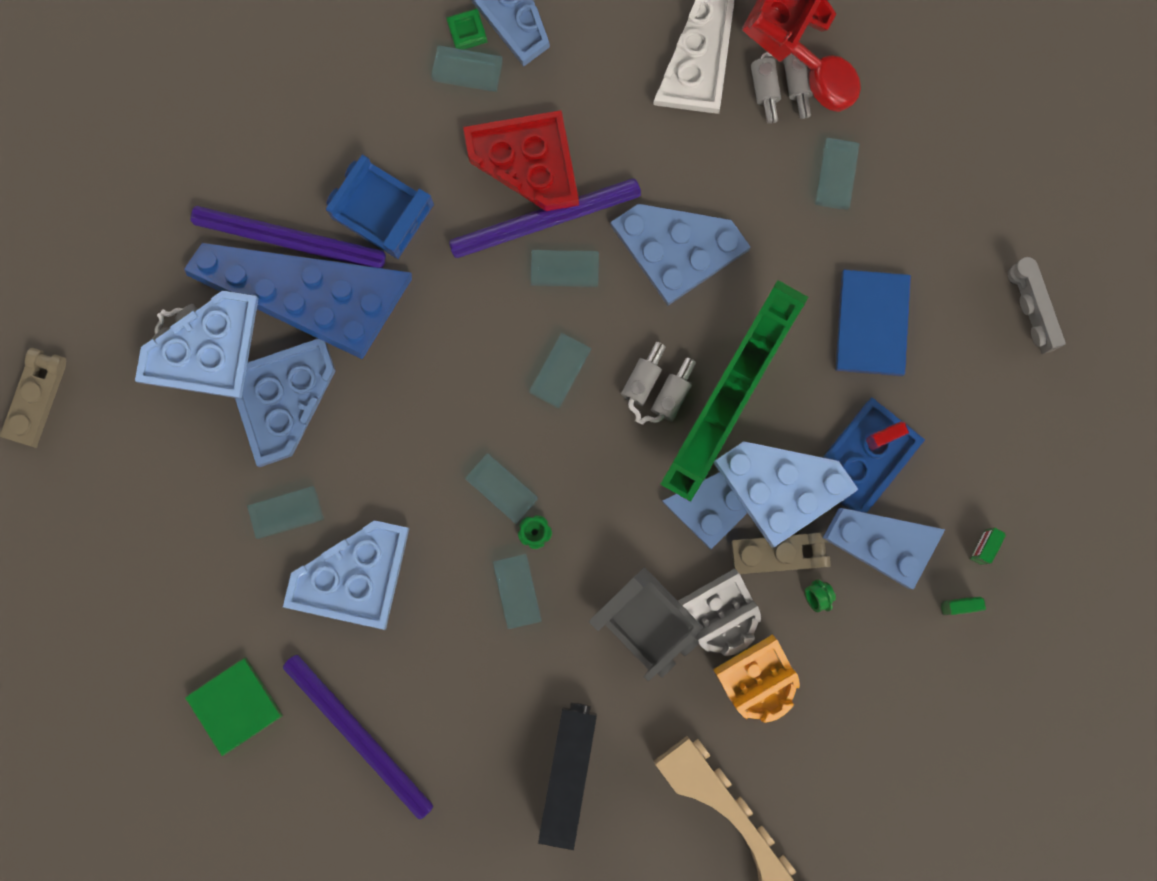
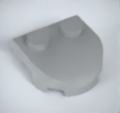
(725, 613)

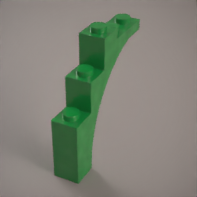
(734, 390)

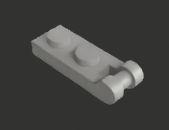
(1037, 305)

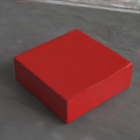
(887, 435)

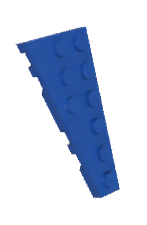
(321, 297)

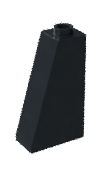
(568, 777)

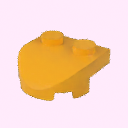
(760, 681)

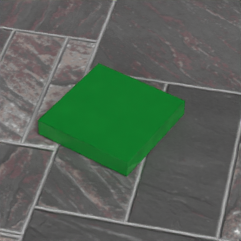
(234, 706)

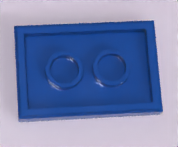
(873, 322)
(872, 469)

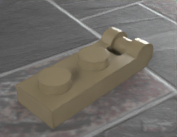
(33, 398)
(758, 557)

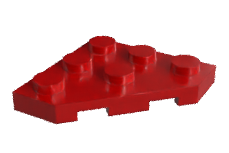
(527, 156)

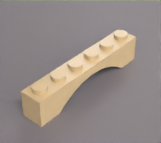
(692, 777)

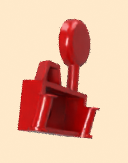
(779, 27)

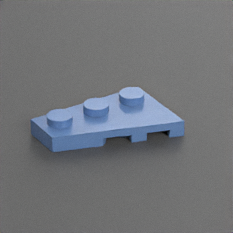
(710, 512)

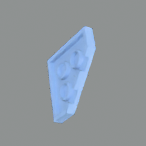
(203, 349)
(783, 487)
(353, 578)

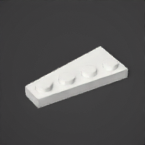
(699, 62)

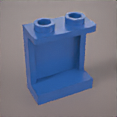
(378, 207)

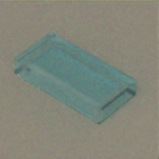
(467, 68)
(837, 173)
(564, 268)
(560, 370)
(501, 488)
(285, 512)
(517, 591)

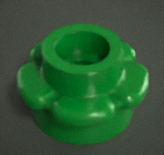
(534, 541)
(820, 596)

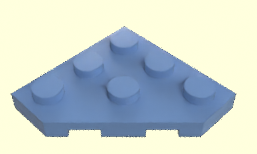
(678, 247)
(282, 398)

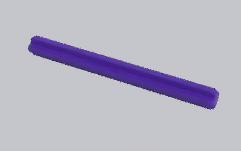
(544, 219)
(287, 237)
(358, 737)

